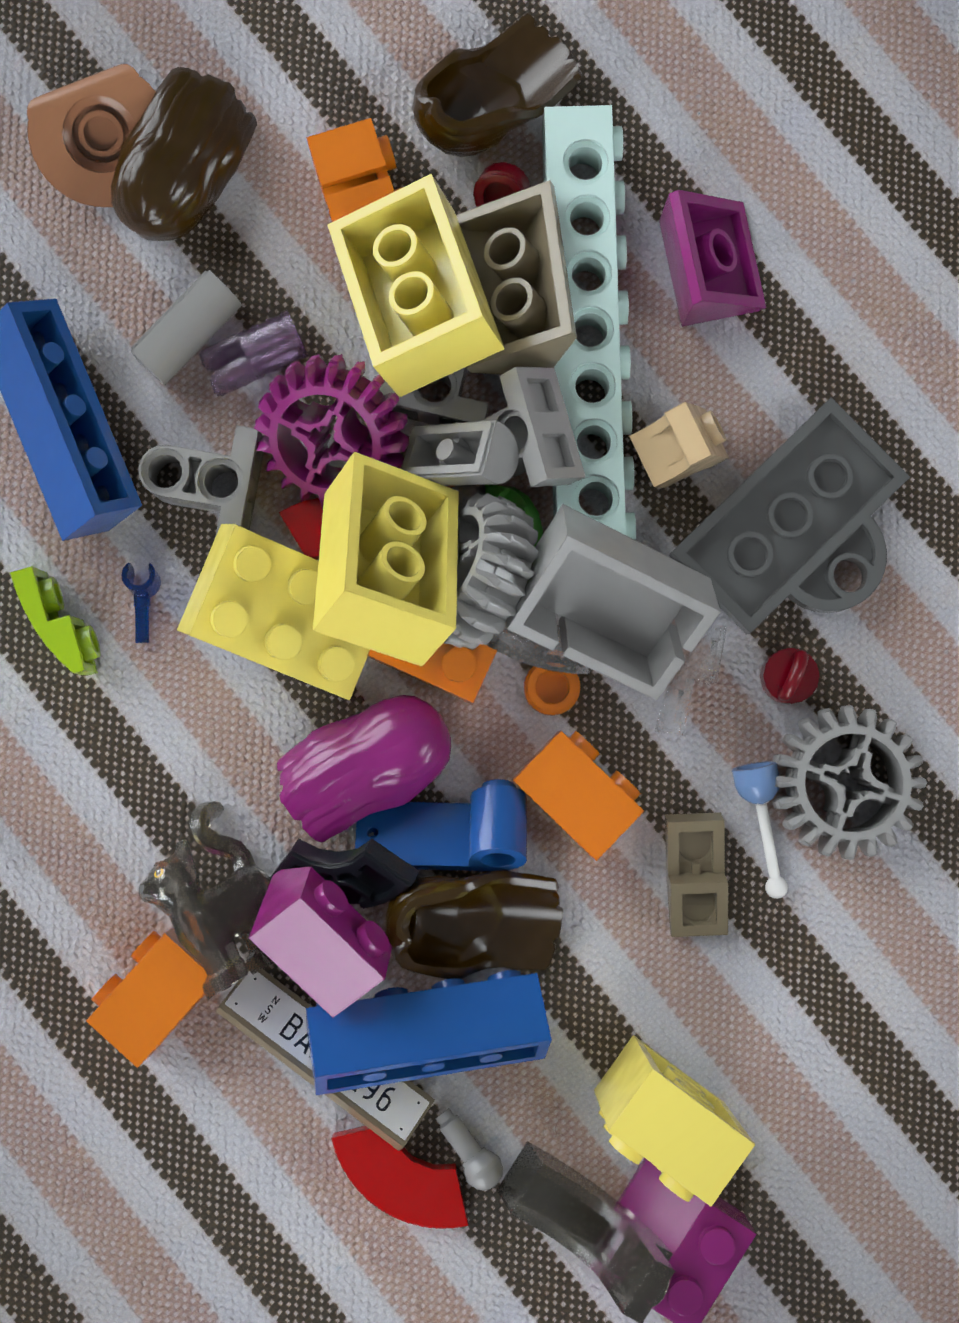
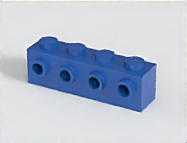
(61, 421)
(428, 1032)

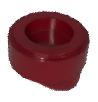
(498, 182)
(789, 676)

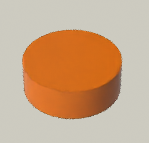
(551, 691)

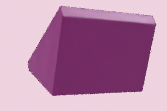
(710, 257)

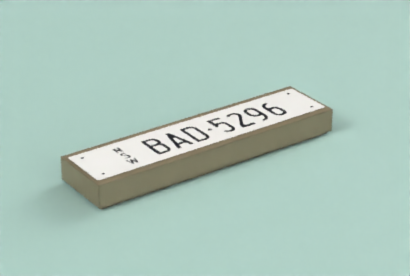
(277, 1022)

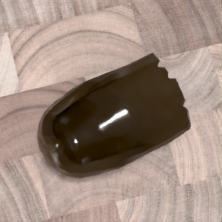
(492, 89)
(180, 155)
(475, 923)

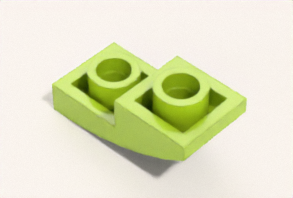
(64, 636)

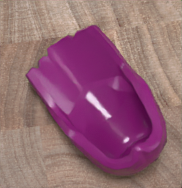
(363, 764)

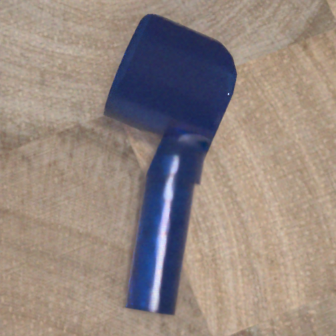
(141, 599)

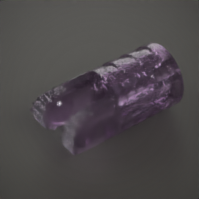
(253, 353)

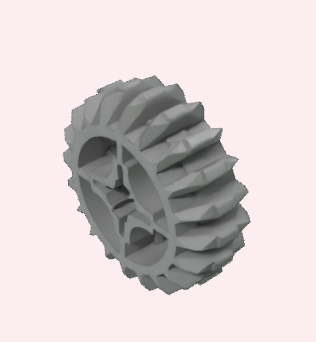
(492, 566)
(857, 757)

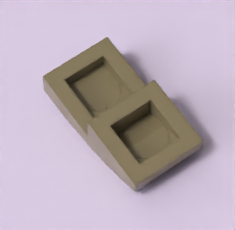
(696, 874)

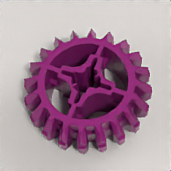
(289, 420)

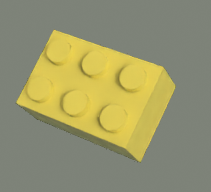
(414, 287)
(388, 561)
(261, 606)
(671, 1122)

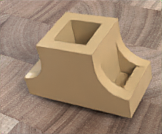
(680, 444)

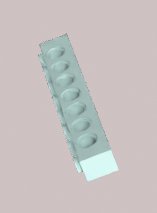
(588, 137)

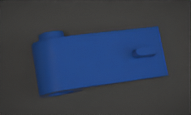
(455, 836)

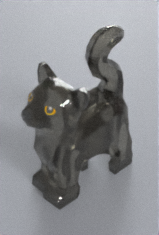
(211, 918)

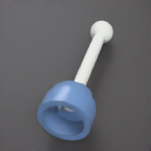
(757, 785)

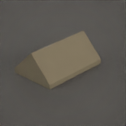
(523, 276)

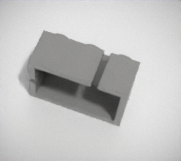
(613, 603)

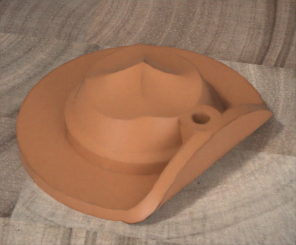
(81, 131)

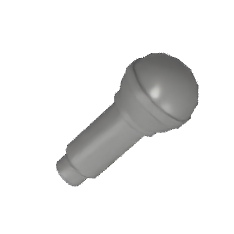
(481, 1166)

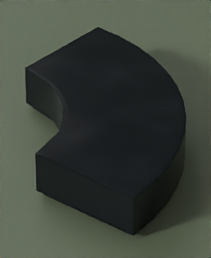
(364, 874)

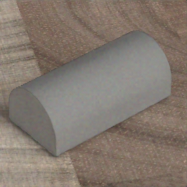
(185, 327)
(462, 453)

